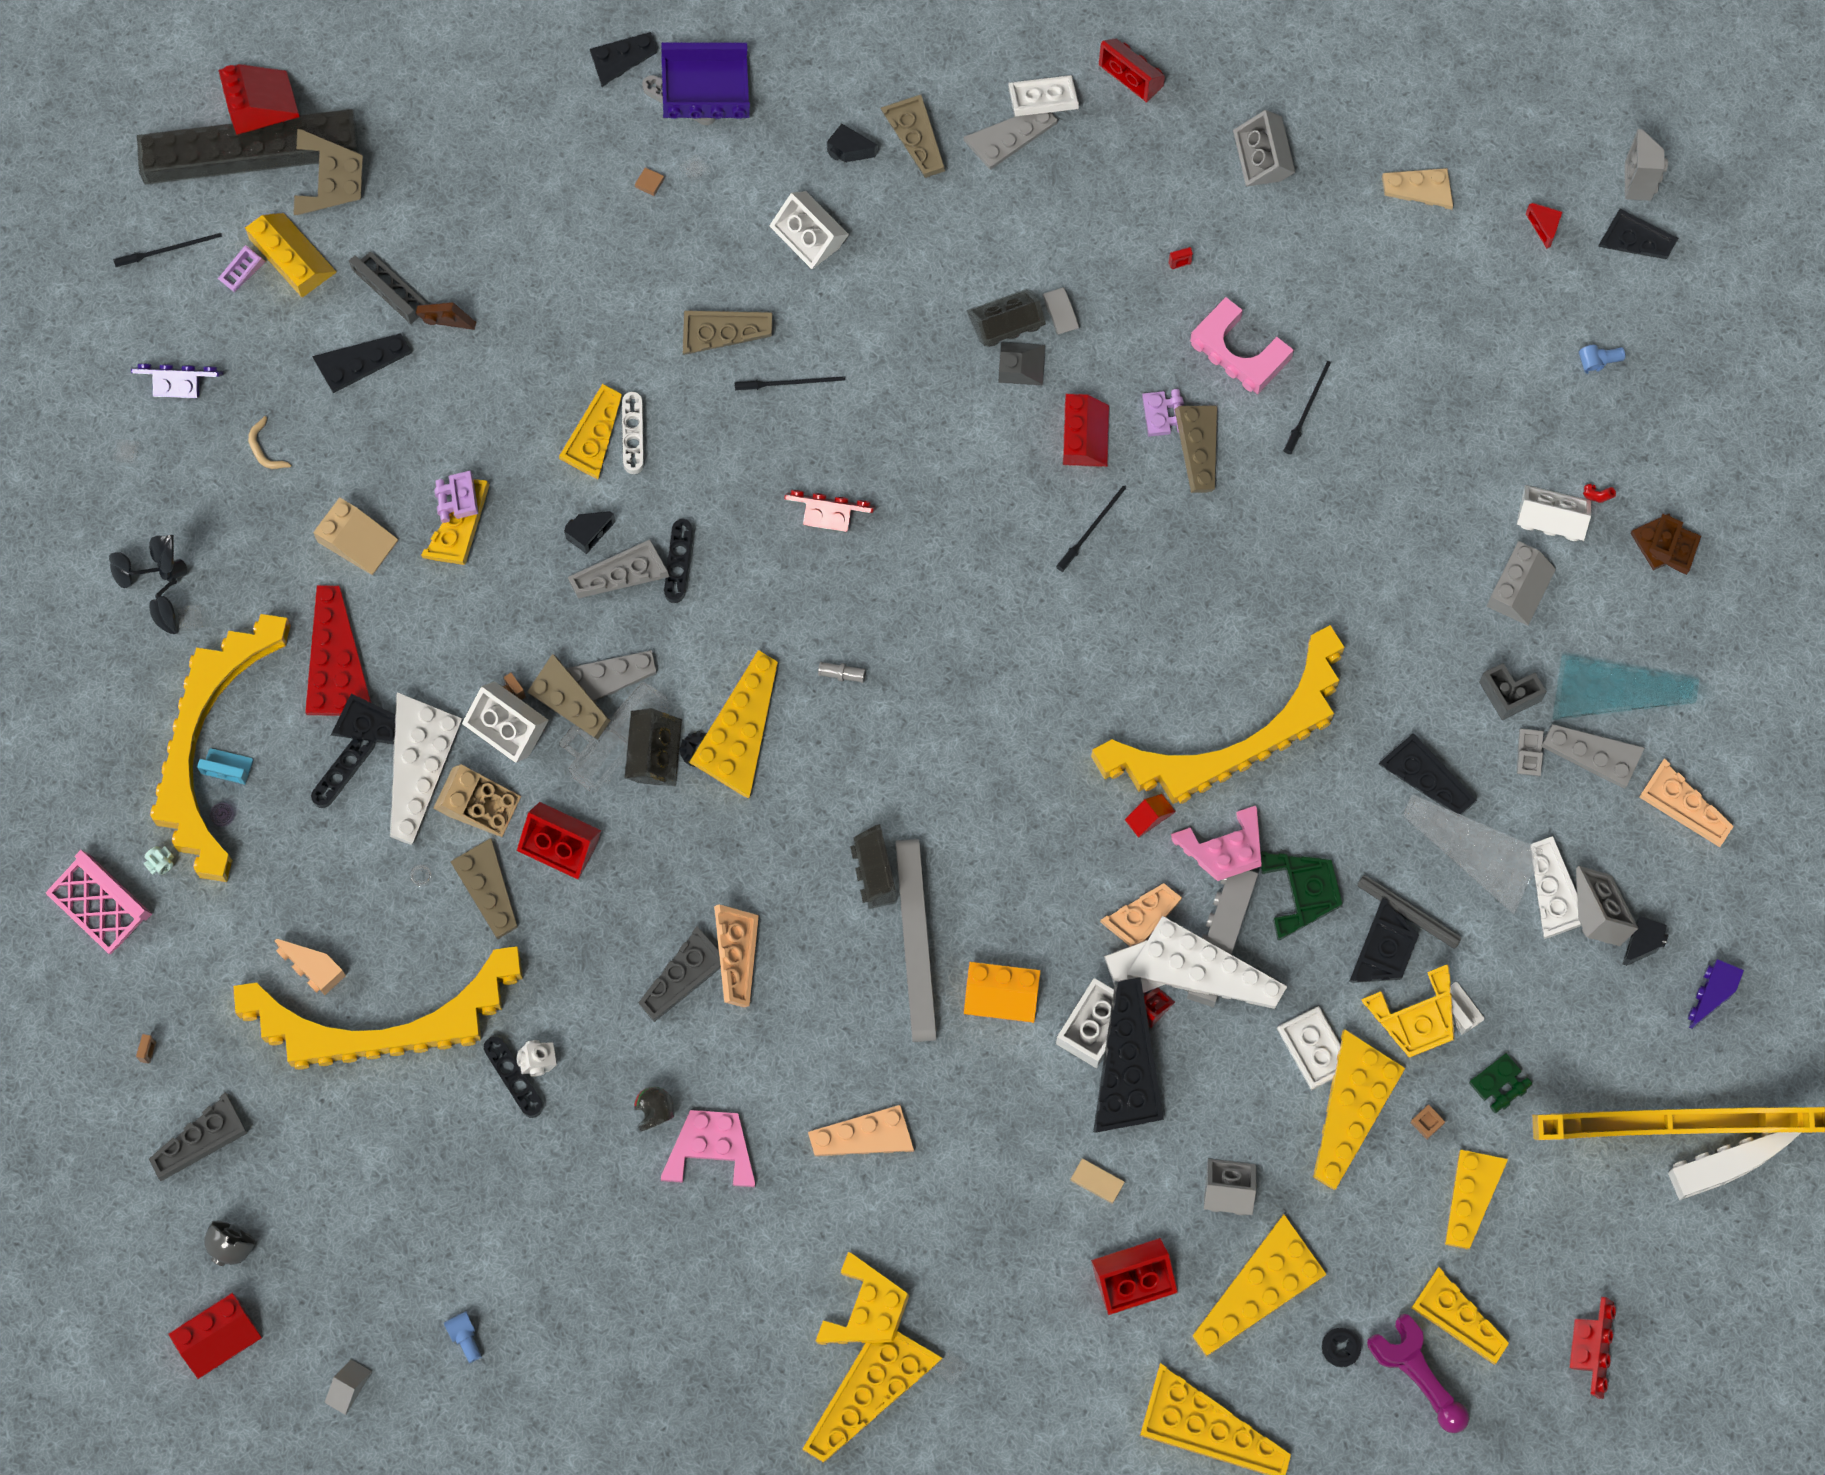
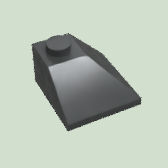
(1021, 363)

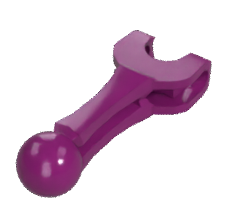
(1407, 1356)

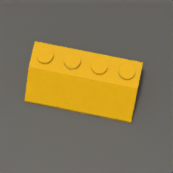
(289, 252)

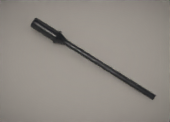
(132, 258)
(756, 384)
(1296, 433)
(1069, 556)

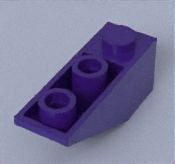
(1719, 987)

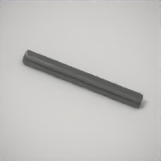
(1410, 912)

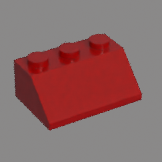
(1130, 68)
(1085, 431)
(558, 840)
(1134, 1276)
(215, 1335)

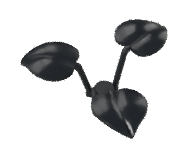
(162, 553)

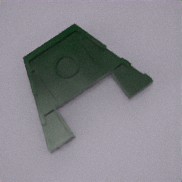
(1312, 889)

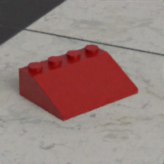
(257, 96)

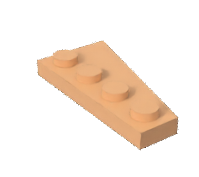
(736, 950)
(872, 1133)

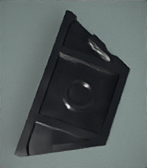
(1385, 948)

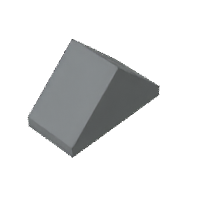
(347, 1386)

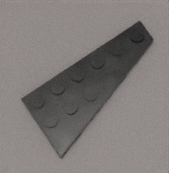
(1128, 1077)

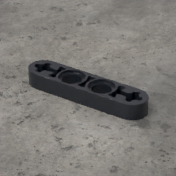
(678, 561)
(340, 768)
(513, 1077)

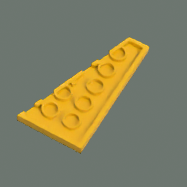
(735, 737)
(1355, 1100)
(1270, 1279)
(871, 1385)
(1198, 1424)

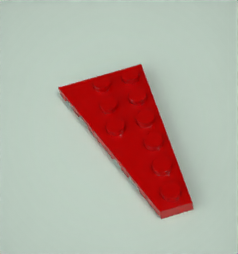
(334, 659)

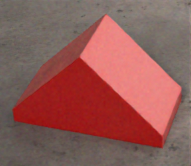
(1544, 222)
(1149, 814)
(1156, 1005)

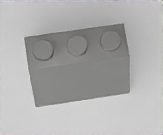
(1264, 149)
(1644, 167)
(1522, 584)

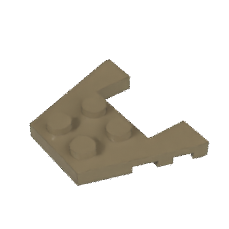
(338, 174)

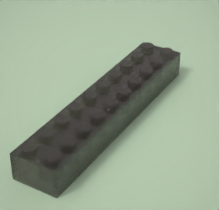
(220, 151)

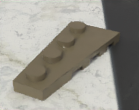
(914, 130)
(719, 329)
(1198, 441)
(568, 698)
(485, 884)

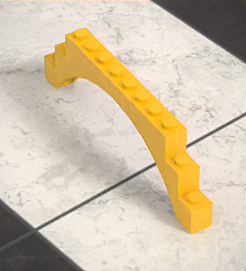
(208, 678)
(1187, 774)
(449, 1025)
(1678, 1121)

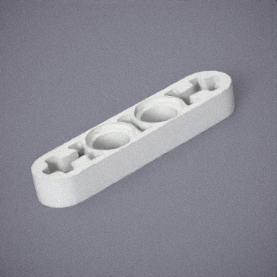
(632, 433)

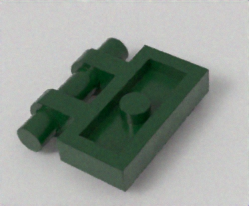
(1497, 1076)

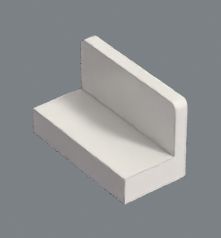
(1464, 1011)

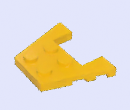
(1423, 1024)
(875, 1311)

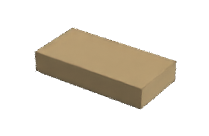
(1097, 1181)

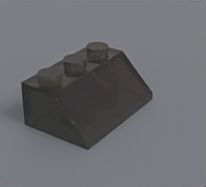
(1006, 317)
(653, 747)
(873, 868)

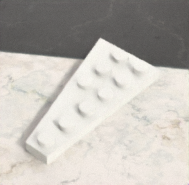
(419, 755)
(1193, 964)

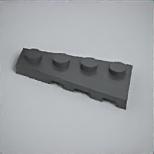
(689, 969)
(199, 1139)

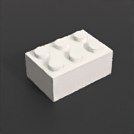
(505, 721)
(1088, 1024)

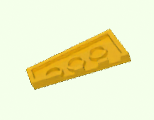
(455, 537)
(1452, 1312)

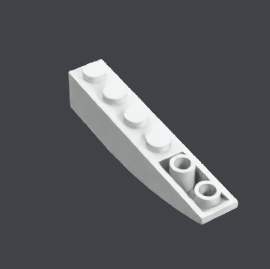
(1727, 1164)

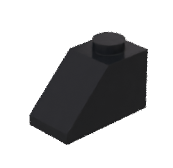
(850, 145)
(588, 529)
(1645, 940)

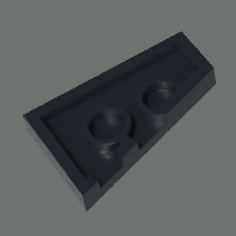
(1637, 236)
(365, 722)

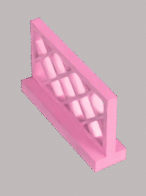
(112, 887)

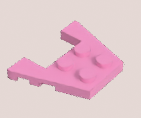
(1229, 853)
(710, 1137)

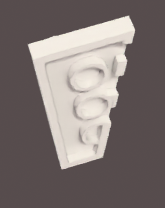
(1555, 891)

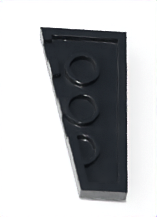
(355, 362)
(1425, 773)

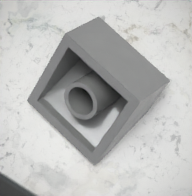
(1230, 1187)

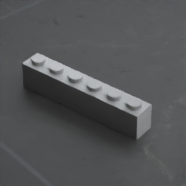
(1227, 920)

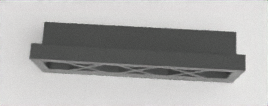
(386, 290)

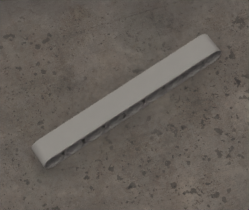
(915, 941)

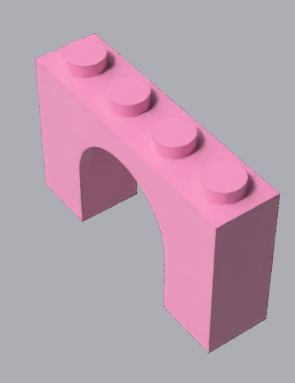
(1253, 371)

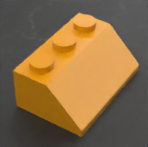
(1001, 992)

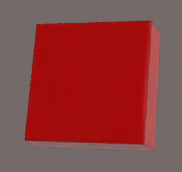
(1180, 258)

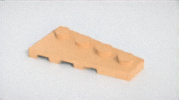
(1684, 804)

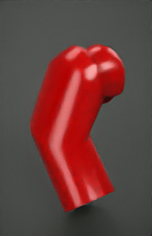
(1598, 496)

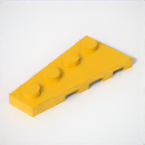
(591, 436)
(1472, 1191)

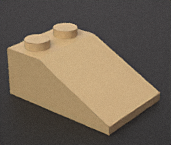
(354, 536)

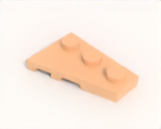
(1138, 920)

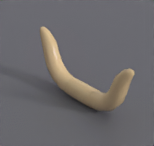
(252, 439)

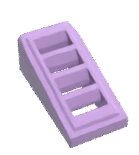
(246, 274)

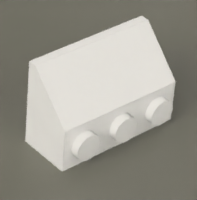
(808, 229)
(1554, 513)

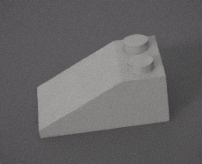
(1602, 908)

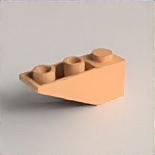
(317, 966)

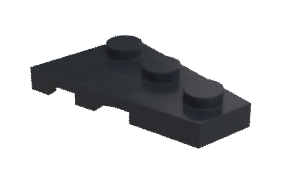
(619, 56)

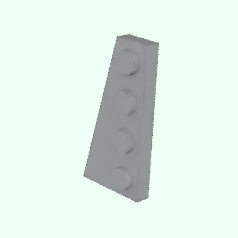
(1007, 137)

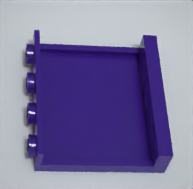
(704, 80)

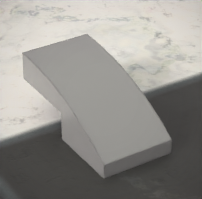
(1060, 311)
(1529, 752)

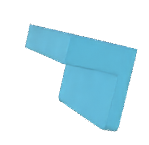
(226, 766)

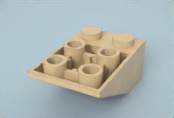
(477, 801)

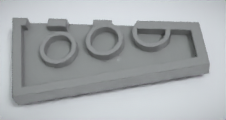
(623, 570)
(614, 674)
(1599, 755)

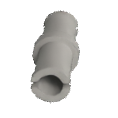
(842, 672)

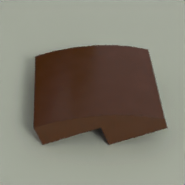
(1674, 544)

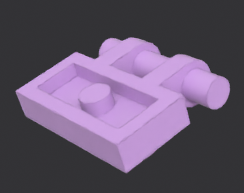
(1157, 414)
(462, 493)

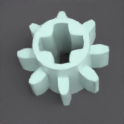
(158, 860)

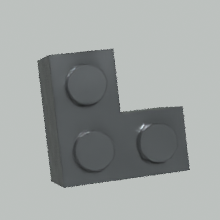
(1511, 696)

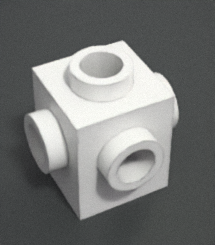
(536, 1058)

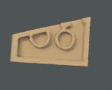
(1422, 186)

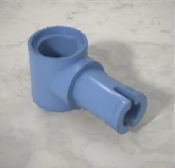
(1596, 359)
(462, 1331)

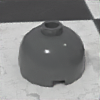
(225, 1244)

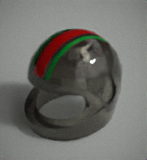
(656, 1106)

